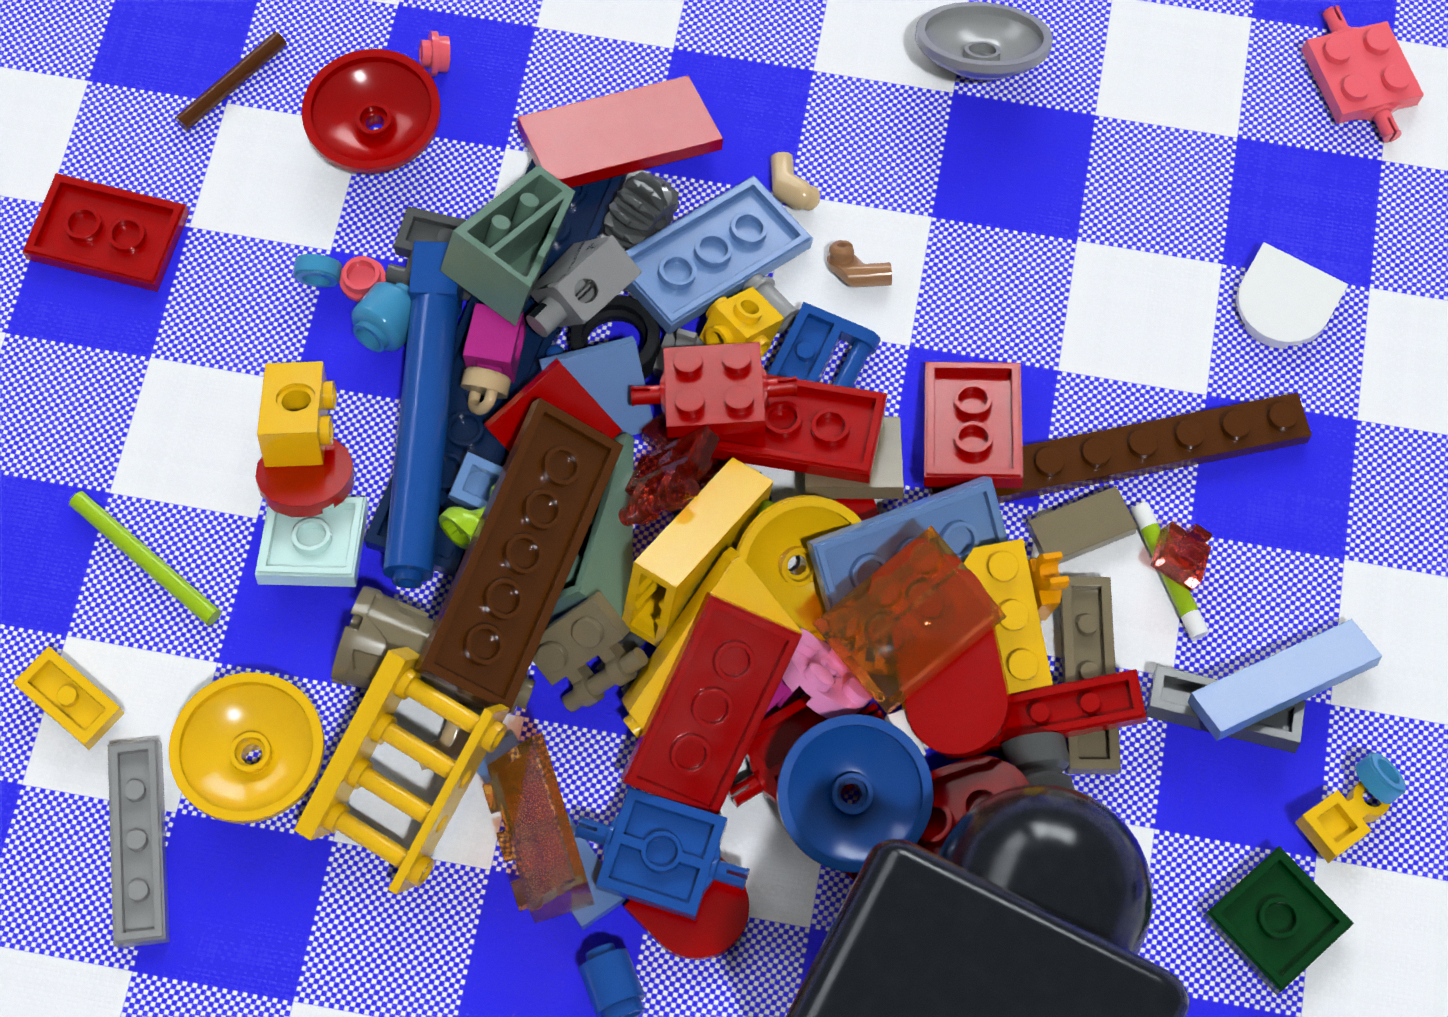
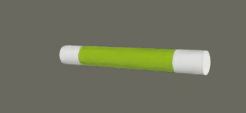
(1181, 596)

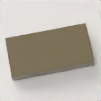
(1083, 525)

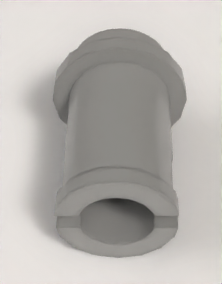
(766, 288)

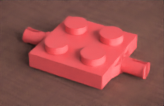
(1362, 73)

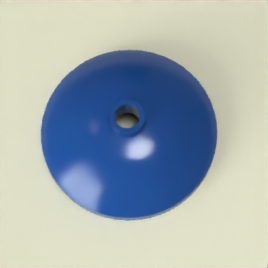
(884, 768)

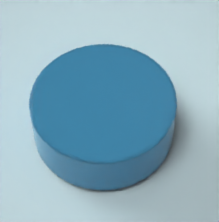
(317, 270)
(1380, 777)

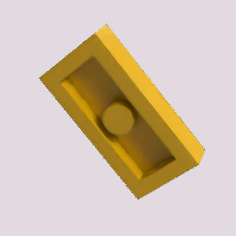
(68, 698)

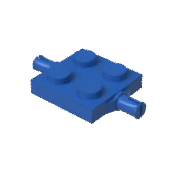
(661, 853)

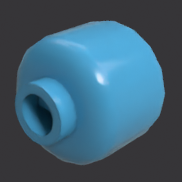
(383, 317)

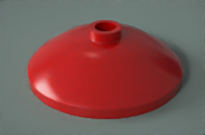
(367, 91)

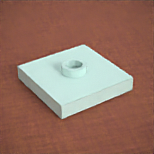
(315, 548)

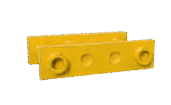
(352, 769)

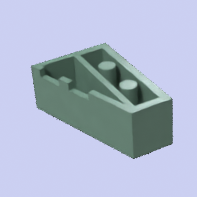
(508, 242)

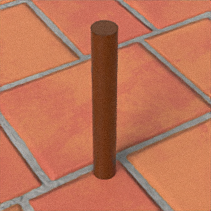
(230, 81)

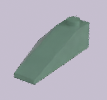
(607, 549)

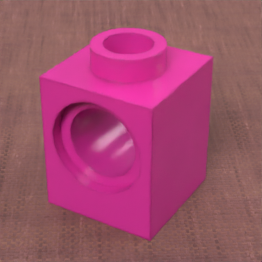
(494, 342)

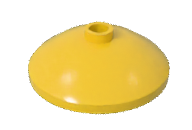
(783, 533)
(229, 722)

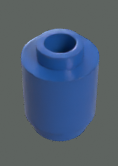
(612, 982)

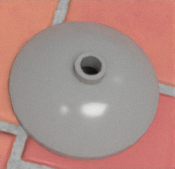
(983, 39)

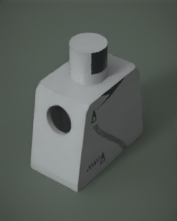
(581, 284)

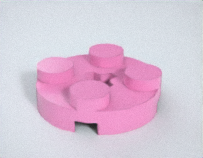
(824, 678)

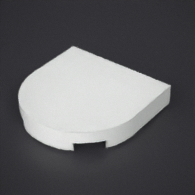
(1286, 299)

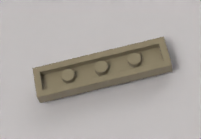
(1086, 654)

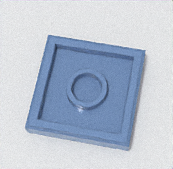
(607, 375)

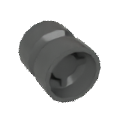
(1039, 757)

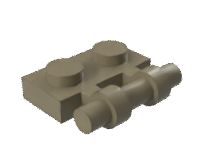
(578, 637)

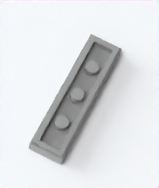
(138, 844)

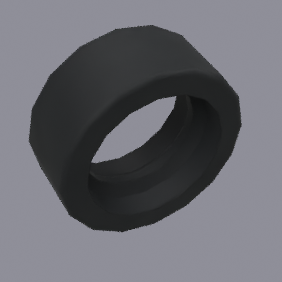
(632, 312)

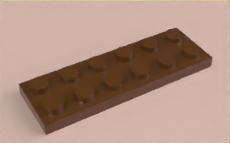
(519, 557)

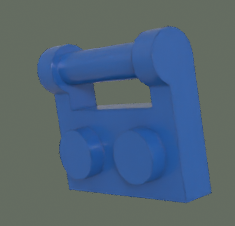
(813, 342)

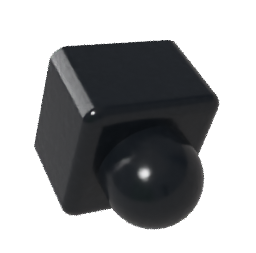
(1014, 917)

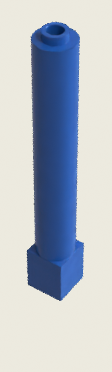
(422, 418)

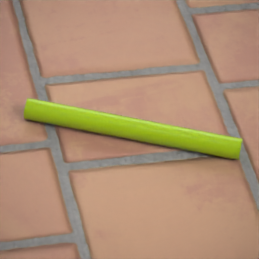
(145, 558)

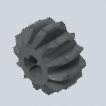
(641, 209)

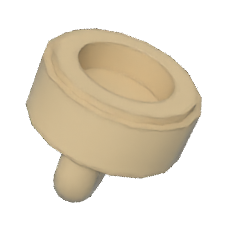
(485, 383)

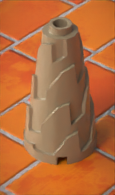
(389, 624)

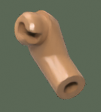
(853, 270)

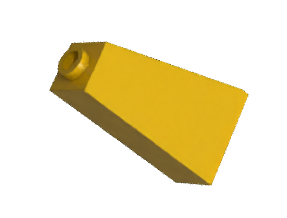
(689, 547)
(728, 579)

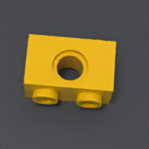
(295, 414)

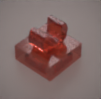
(1182, 554)

